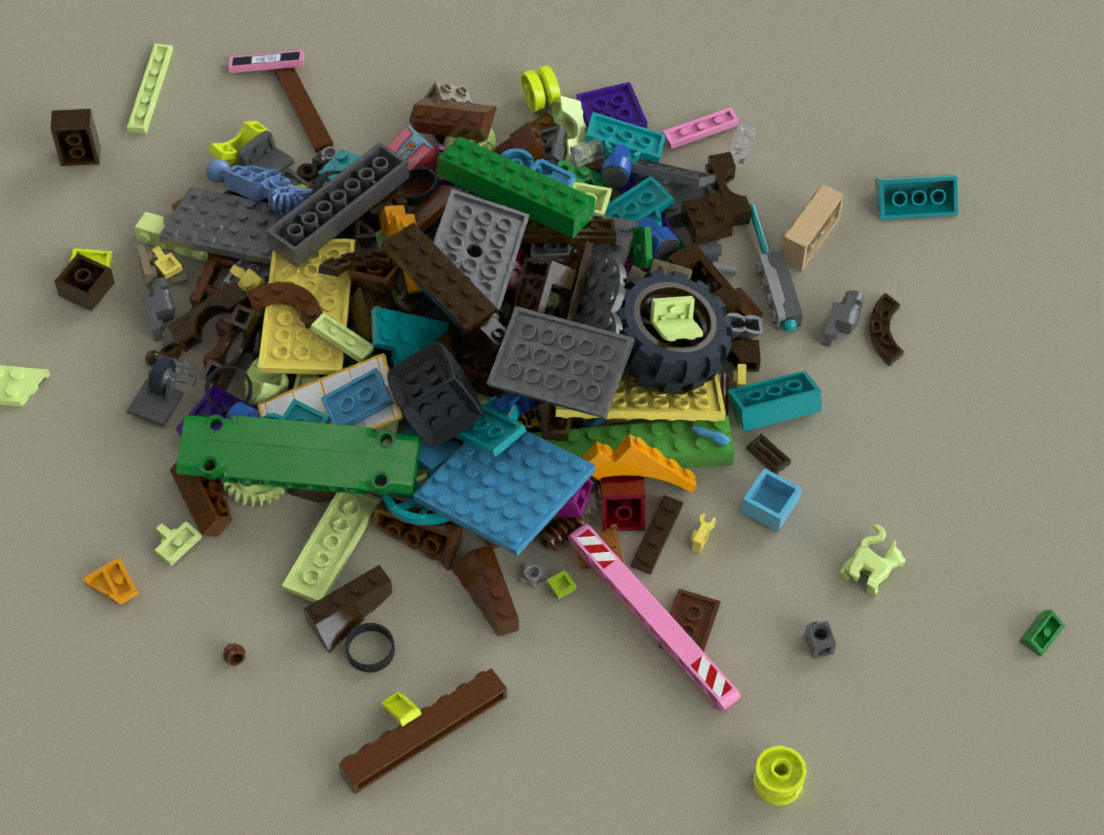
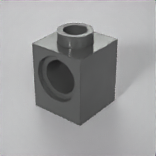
(818, 647)

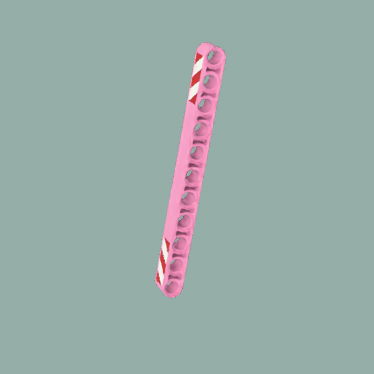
(654, 617)

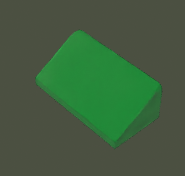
(1042, 632)

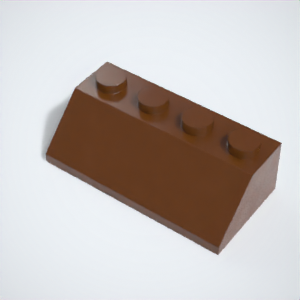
(452, 118)

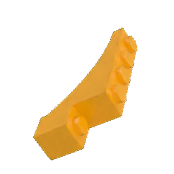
(392, 221)
(637, 459)

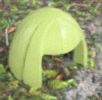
(264, 384)

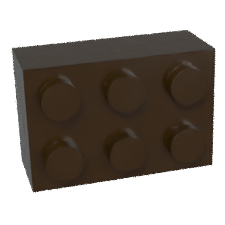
(75, 137)
(360, 311)

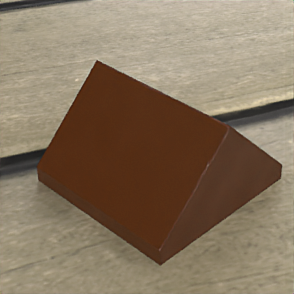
(375, 278)

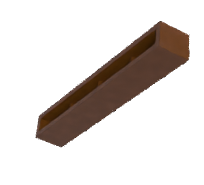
(431, 726)

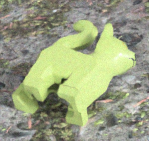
(871, 563)

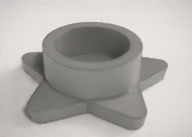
(328, 151)
(528, 571)

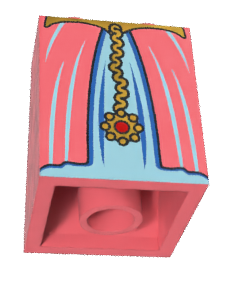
(414, 149)

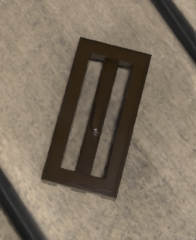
(766, 456)

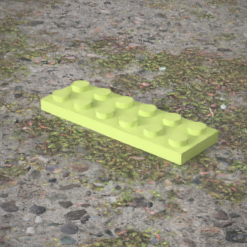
(330, 545)

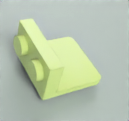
(674, 318)

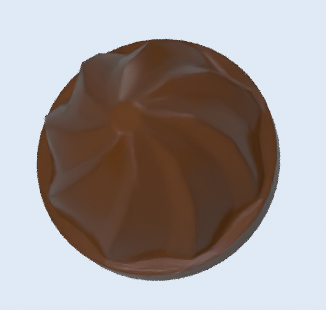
(234, 654)

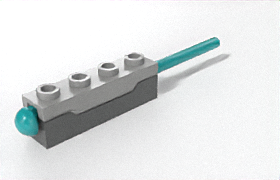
(776, 282)

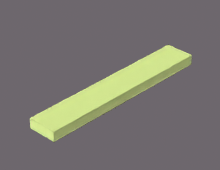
(150, 89)

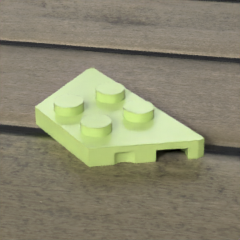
(19, 383)

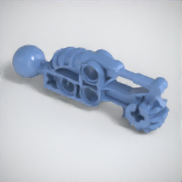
(259, 184)

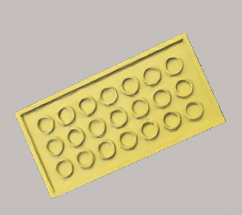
(285, 340)
(639, 403)

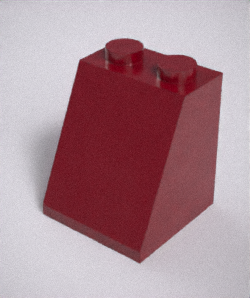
(623, 502)

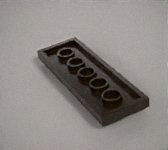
(438, 277)

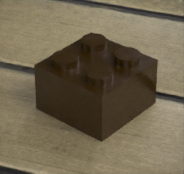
(707, 218)
(84, 281)

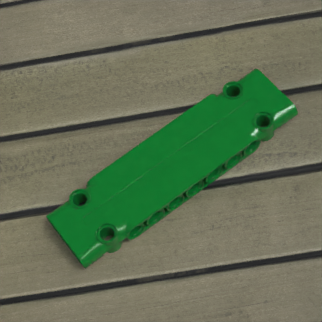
(298, 455)

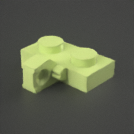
(175, 542)

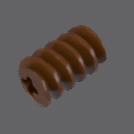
(558, 531)

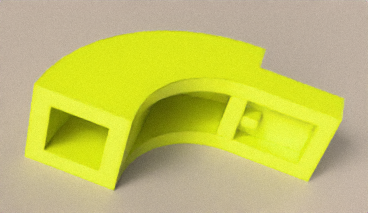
(228, 150)

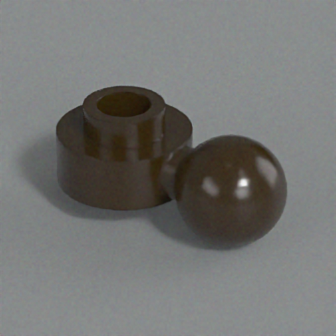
(309, 171)
(171, 350)

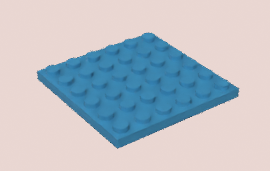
(508, 494)

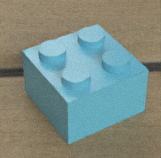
(771, 500)

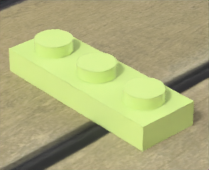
(342, 337)

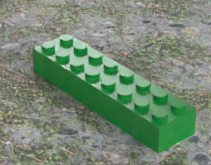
(516, 187)

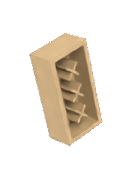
(812, 226)

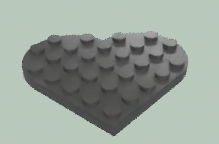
(602, 295)

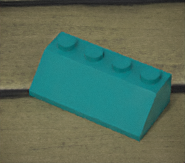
(917, 196)
(775, 400)

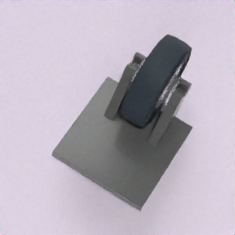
(158, 393)

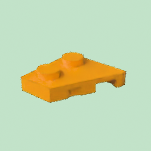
(113, 582)

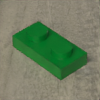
(642, 247)

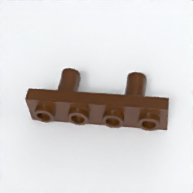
(207, 280)

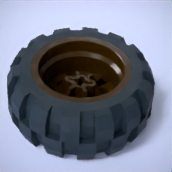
(684, 362)

